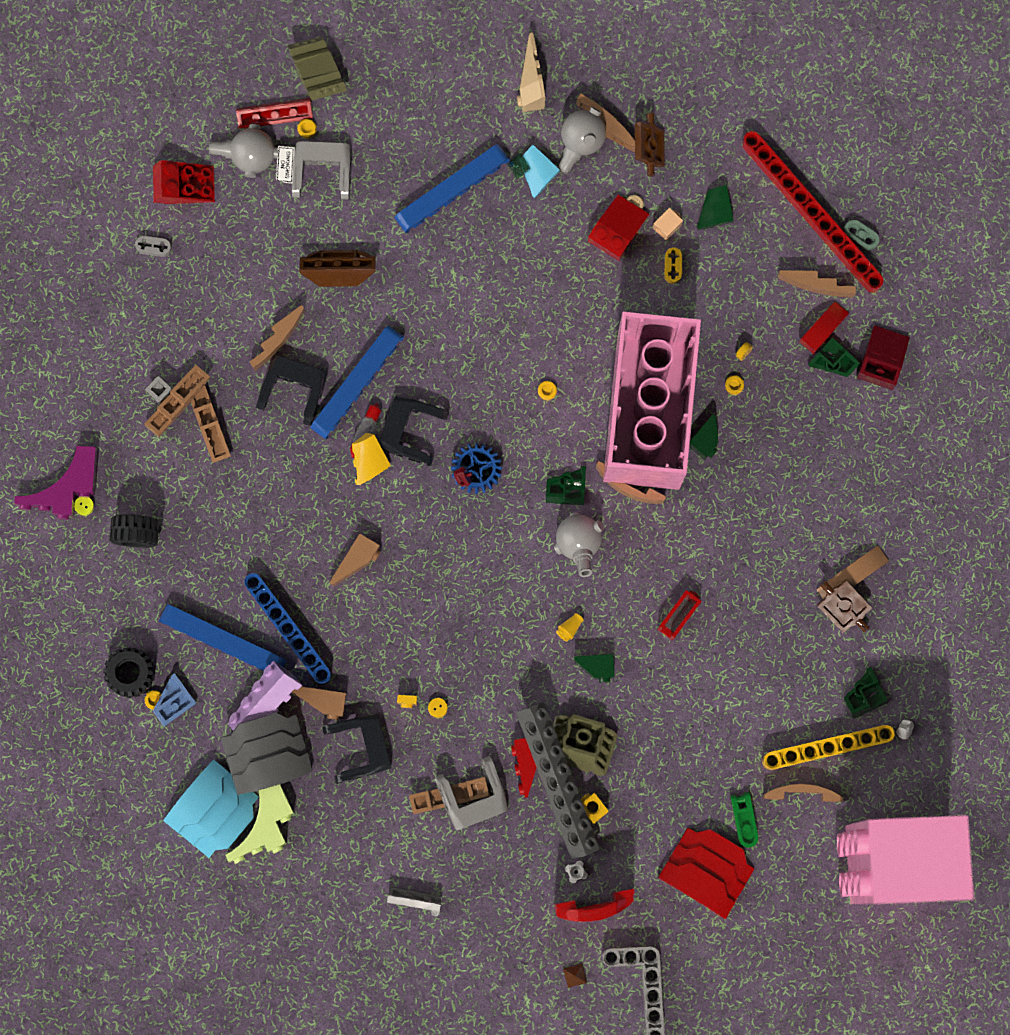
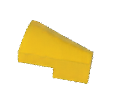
(368, 458)

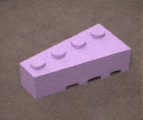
(266, 694)

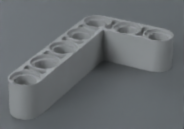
(647, 985)

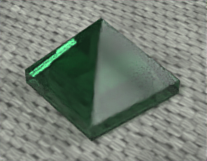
(518, 166)

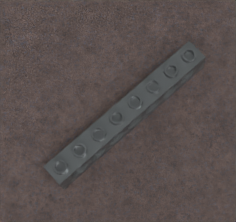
(557, 780)

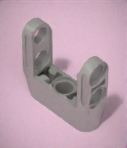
(317, 153)
(480, 809)

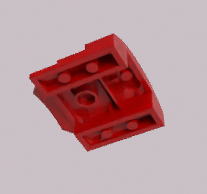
(708, 870)
(595, 912)

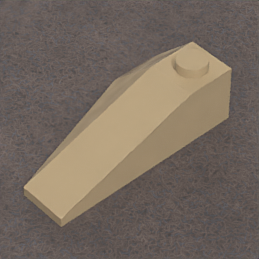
(531, 88)

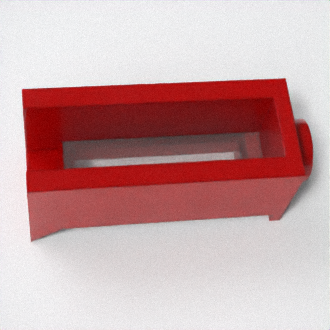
(679, 614)

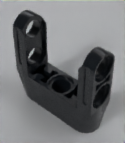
(294, 372)
(395, 424)
(374, 745)

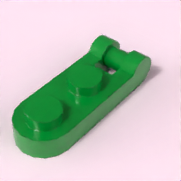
(744, 820)

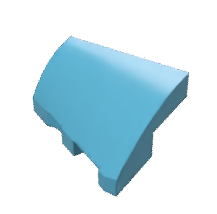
(540, 171)

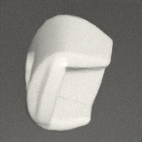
(905, 729)

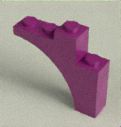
(61, 496)

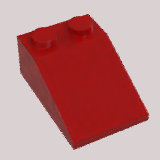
(618, 227)

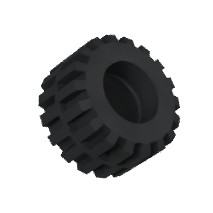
(134, 531)
(144, 679)

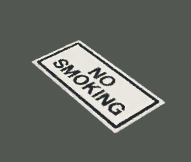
(285, 164)

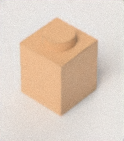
(668, 223)

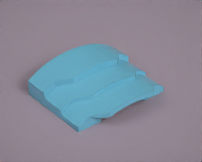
(211, 811)

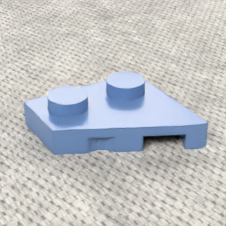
(173, 701)

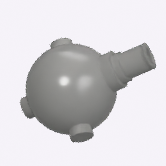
(582, 135)
(249, 150)
(579, 540)

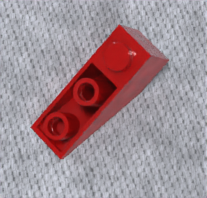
(526, 766)

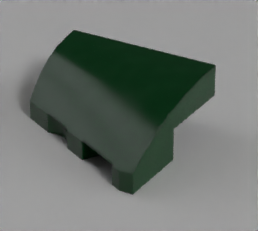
(716, 209)
(842, 363)
(559, 488)
(858, 698)

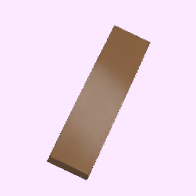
(614, 129)
(809, 281)
(282, 332)
(177, 401)
(210, 426)

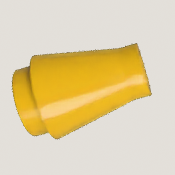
(569, 628)

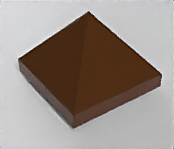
(574, 975)

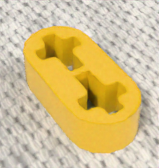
(668, 265)

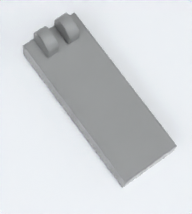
(415, 899)

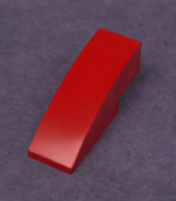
(823, 327)

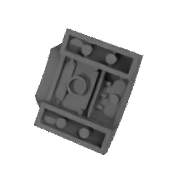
(266, 752)

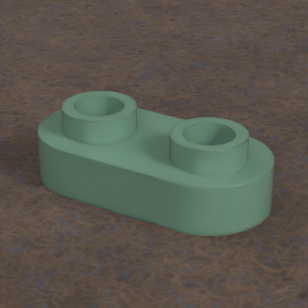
(861, 235)

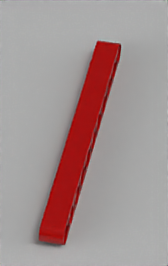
(811, 203)

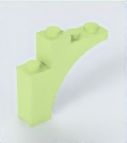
(266, 832)

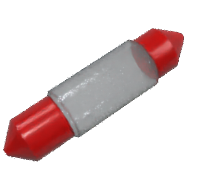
(368, 423)

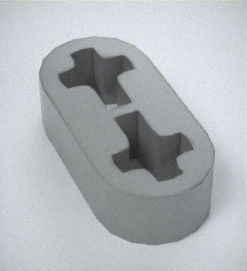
(154, 242)

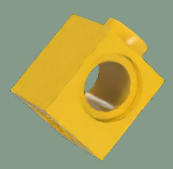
(602, 810)

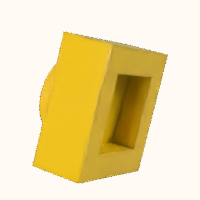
(406, 701)

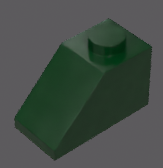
(706, 439)
(597, 666)

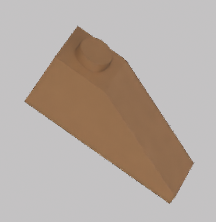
(357, 558)
(325, 701)

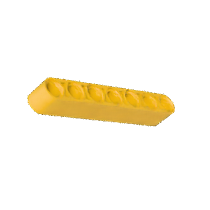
(838, 748)

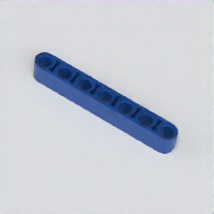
(452, 187)
(356, 381)
(283, 620)
(218, 638)

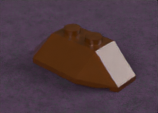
(337, 267)

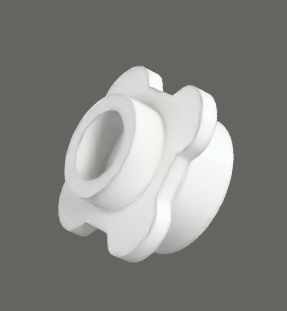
(581, 873)

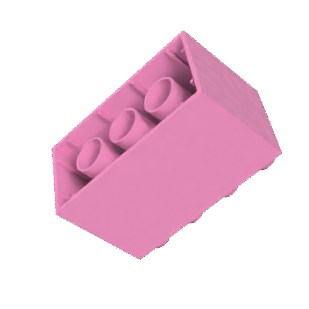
(652, 400)
(906, 860)

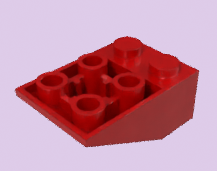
(183, 183)

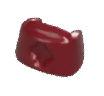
(462, 477)

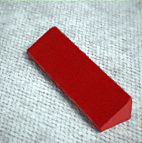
(274, 111)

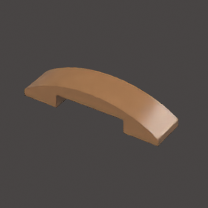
(650, 497)
(858, 570)
(462, 792)
(826, 794)

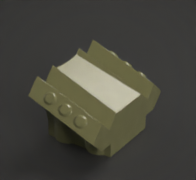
(316, 68)
(585, 743)

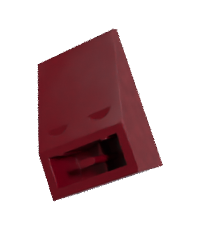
(883, 358)

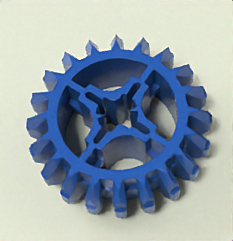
(484, 466)

